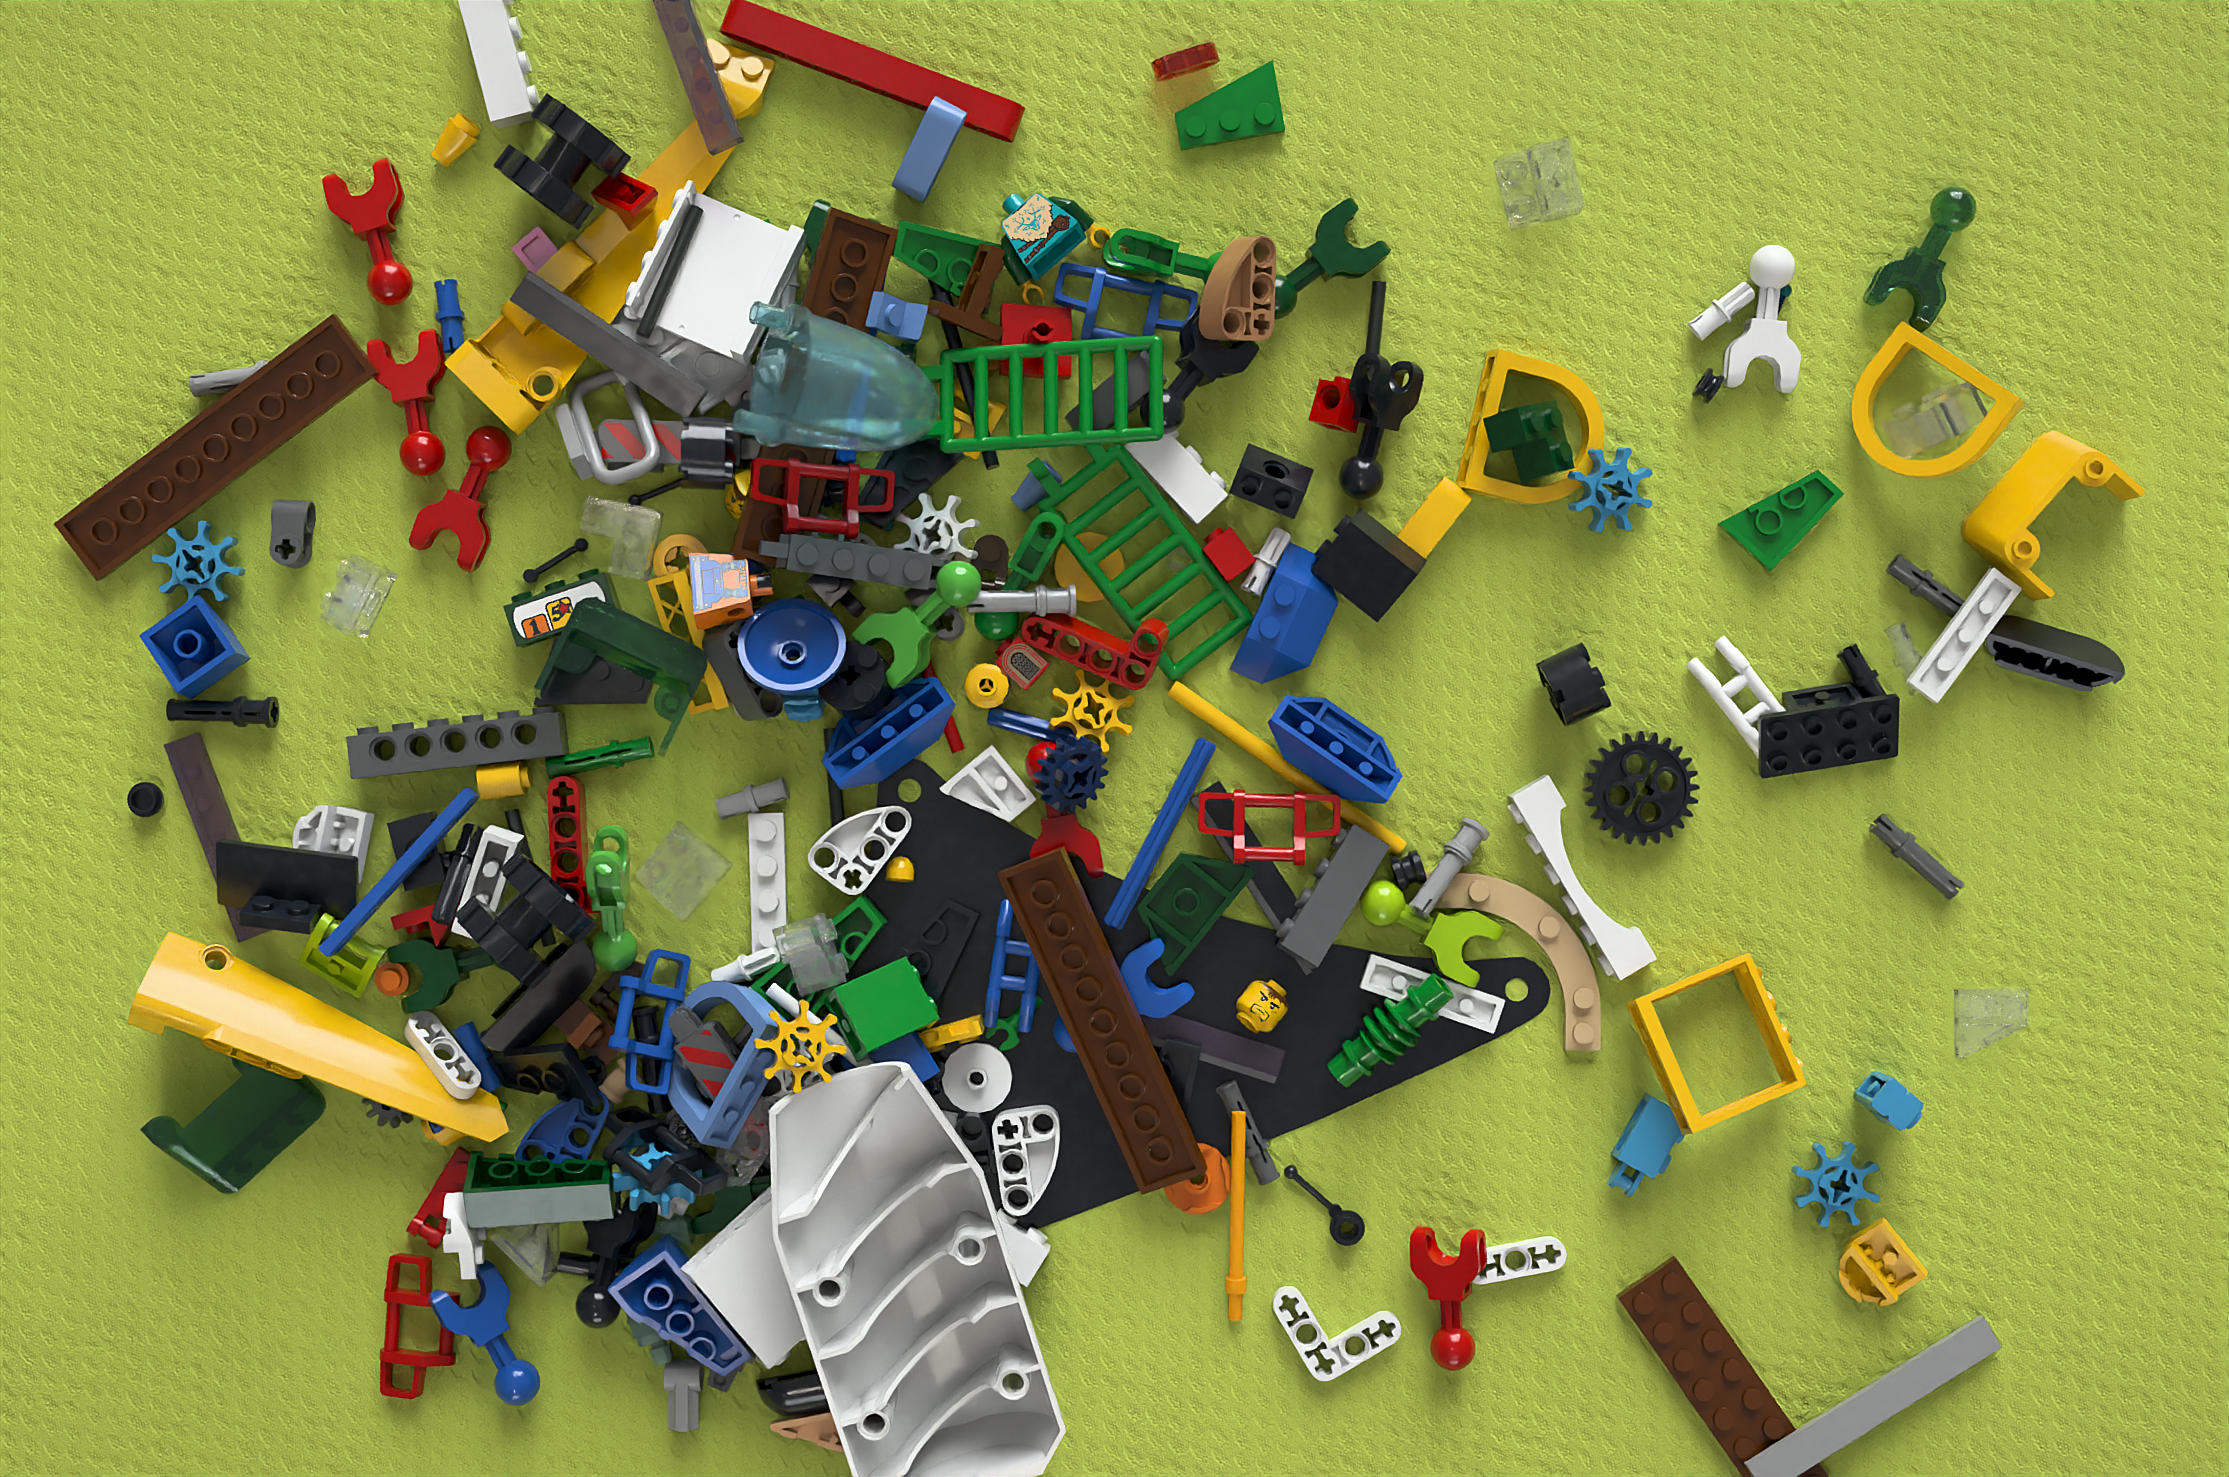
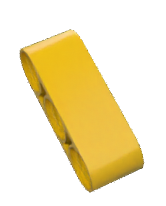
(1434, 517)

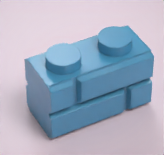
(1889, 1101)

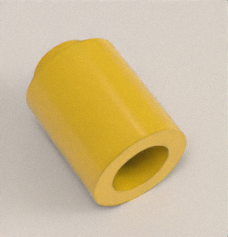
(503, 779)

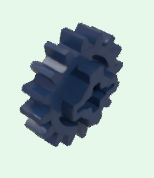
(1071, 773)

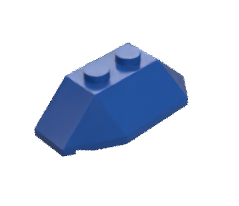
(1287, 620)
(878, 747)
(1334, 749)

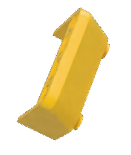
(2001, 518)

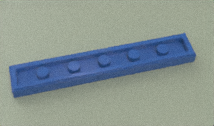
(399, 872)

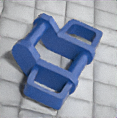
(1102, 278)
(673, 996)

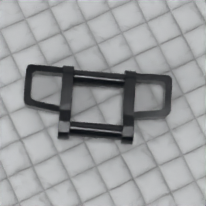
(676, 1166)

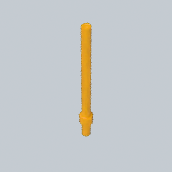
(1235, 1282)

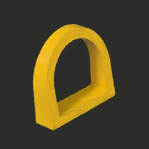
(1881, 366)
(1492, 381)

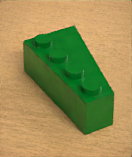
(856, 930)

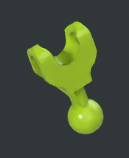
(1443, 934)

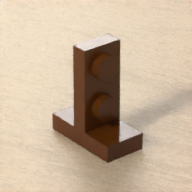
(974, 295)
(587, 1031)

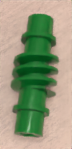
(1392, 1031)

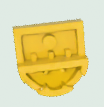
(743, 77)
(1878, 1265)

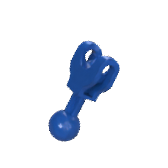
(1145, 994)
(484, 1323)

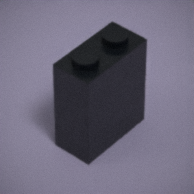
(1367, 564)

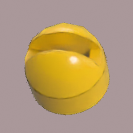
(900, 870)

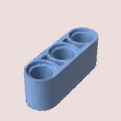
(929, 149)

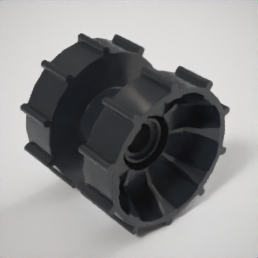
(562, 161)
(524, 920)

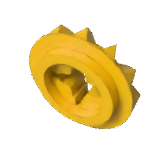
(668, 551)

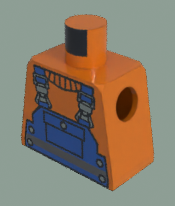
(724, 588)

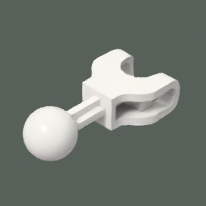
(1765, 336)

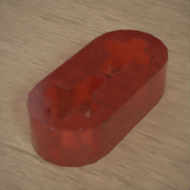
(1185, 62)

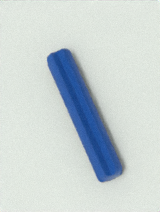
(1026, 725)

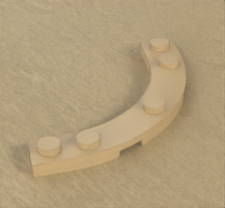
(1553, 935)

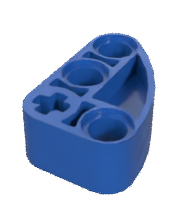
(556, 1128)

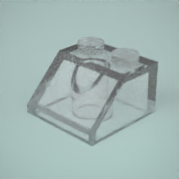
(357, 595)

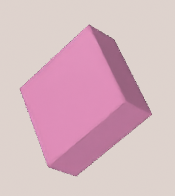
(535, 249)

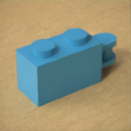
(1645, 1144)

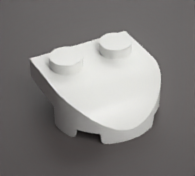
(335, 831)
(460, 1238)

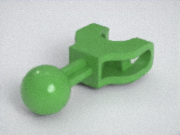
(912, 626)
(609, 892)

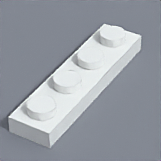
(1963, 635)
(767, 877)
(1467, 1006)

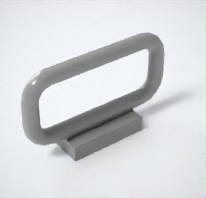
(581, 439)

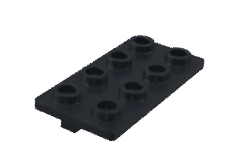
(1827, 730)
(285, 885)

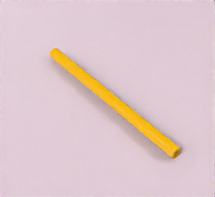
(1276, 762)

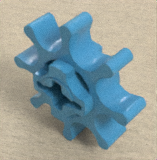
(1616, 477)
(184, 562)
(651, 1160)
(1835, 1198)

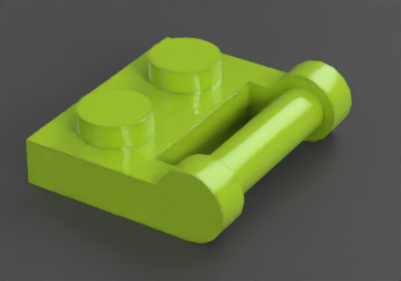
(345, 968)

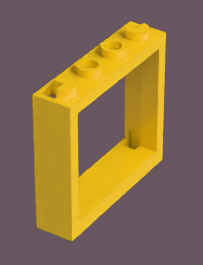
(1665, 1064)

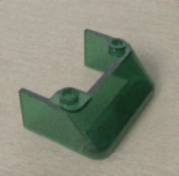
(635, 646)

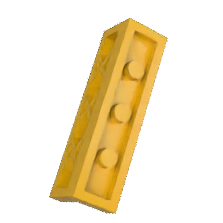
(682, 583)

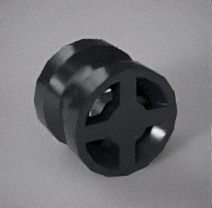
(1408, 870)

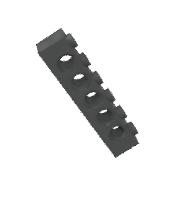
(367, 760)

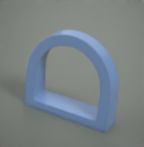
(725, 1118)

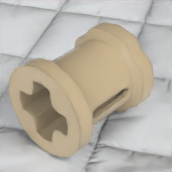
(614, 1084)

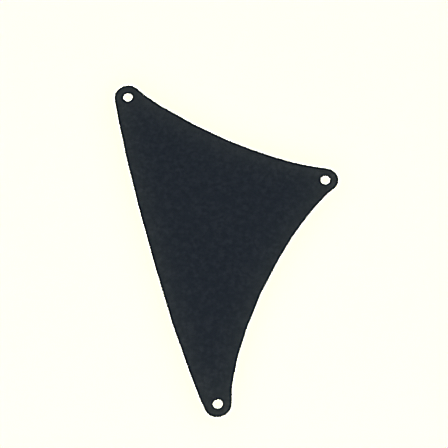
(958, 859)

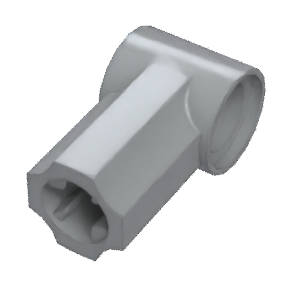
(683, 1382)

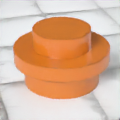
(392, 978)

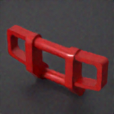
(850, 475)
(1259, 800)
(391, 1353)

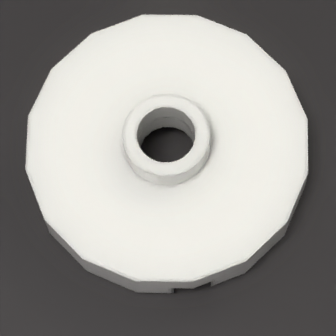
(977, 1058)

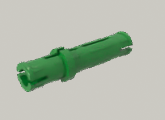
(637, 748)

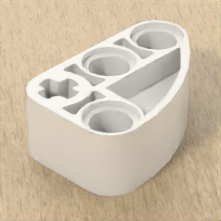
(848, 843)
(1036, 1149)

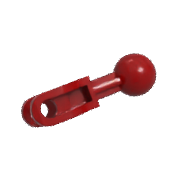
(372, 219)
(411, 388)
(461, 510)
(1062, 827)
(1451, 1283)

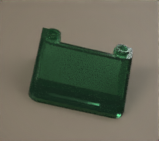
(241, 1127)

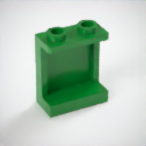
(881, 1008)

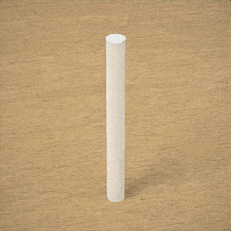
(791, 1005)

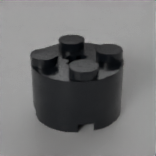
(705, 453)
(1573, 685)
(866, 694)

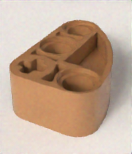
(1241, 292)

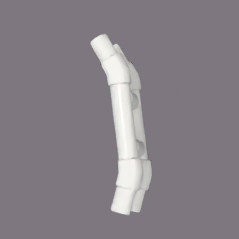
(1723, 694)

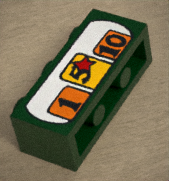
(546, 614)

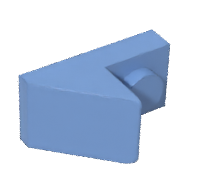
(896, 317)

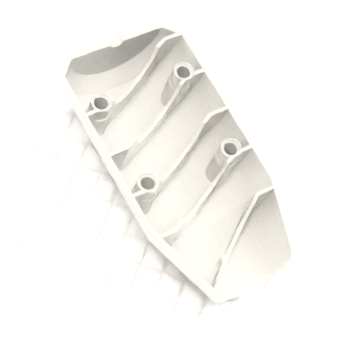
(906, 1283)

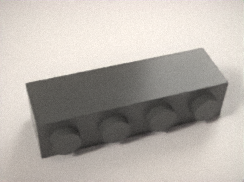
(1331, 896)

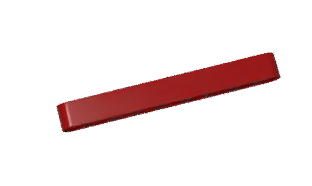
(868, 67)

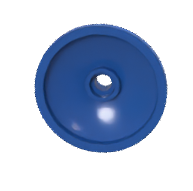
(790, 630)

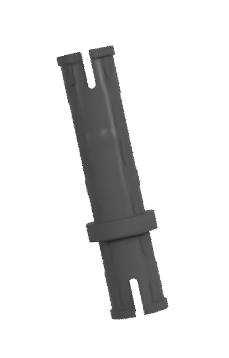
(1923, 584)
(1904, 846)
(1255, 1146)

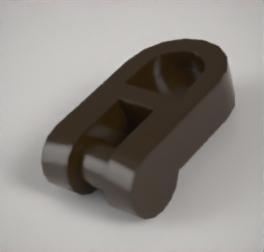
(993, 556)
(601, 996)

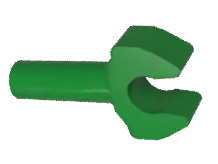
(1011, 1025)

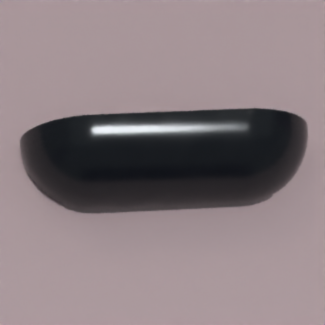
(2053, 654)
(531, 1012)
(793, 1393)

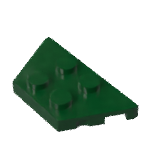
(1189, 902)

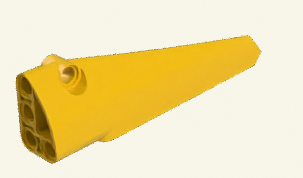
(594, 272)
(297, 1035)

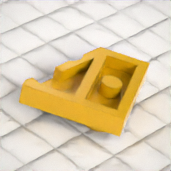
(961, 1030)

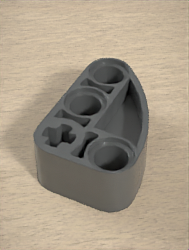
(1104, 394)
(748, 698)

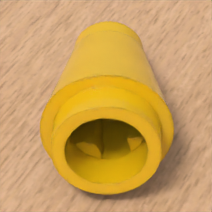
(455, 139)

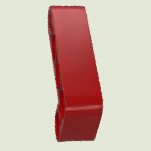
(1093, 639)
(575, 844)

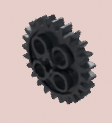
(1669, 804)

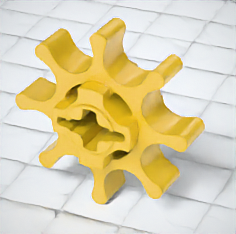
(1098, 700)
(813, 1034)

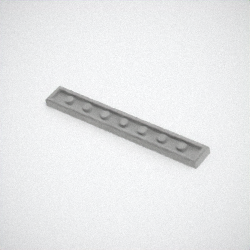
(1876, 1402)

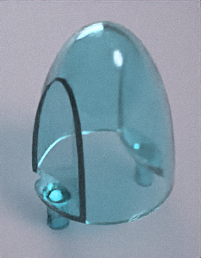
(833, 386)

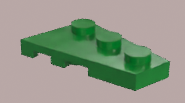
(1234, 112)
(937, 254)
(1781, 520)

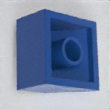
(194, 647)

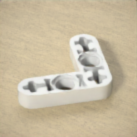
(1334, 1347)

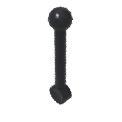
(637, 500)
(531, 575)
(1292, 1173)

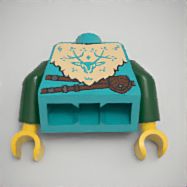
(1042, 234)

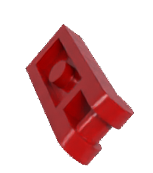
(450, 1181)

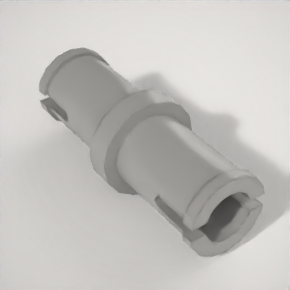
(752, 798)

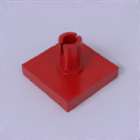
(1035, 325)

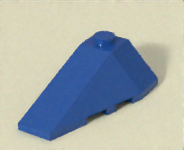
(667, 1301)

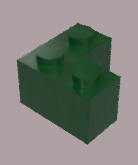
(1535, 438)

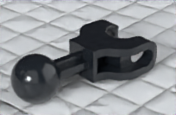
(1201, 364)
(1381, 406)
(613, 1241)

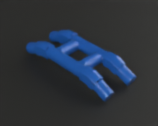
(999, 981)

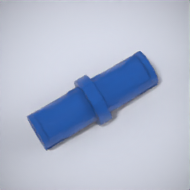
(449, 315)
(474, 1048)

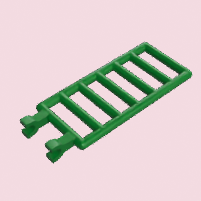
(1049, 351)
(1179, 536)

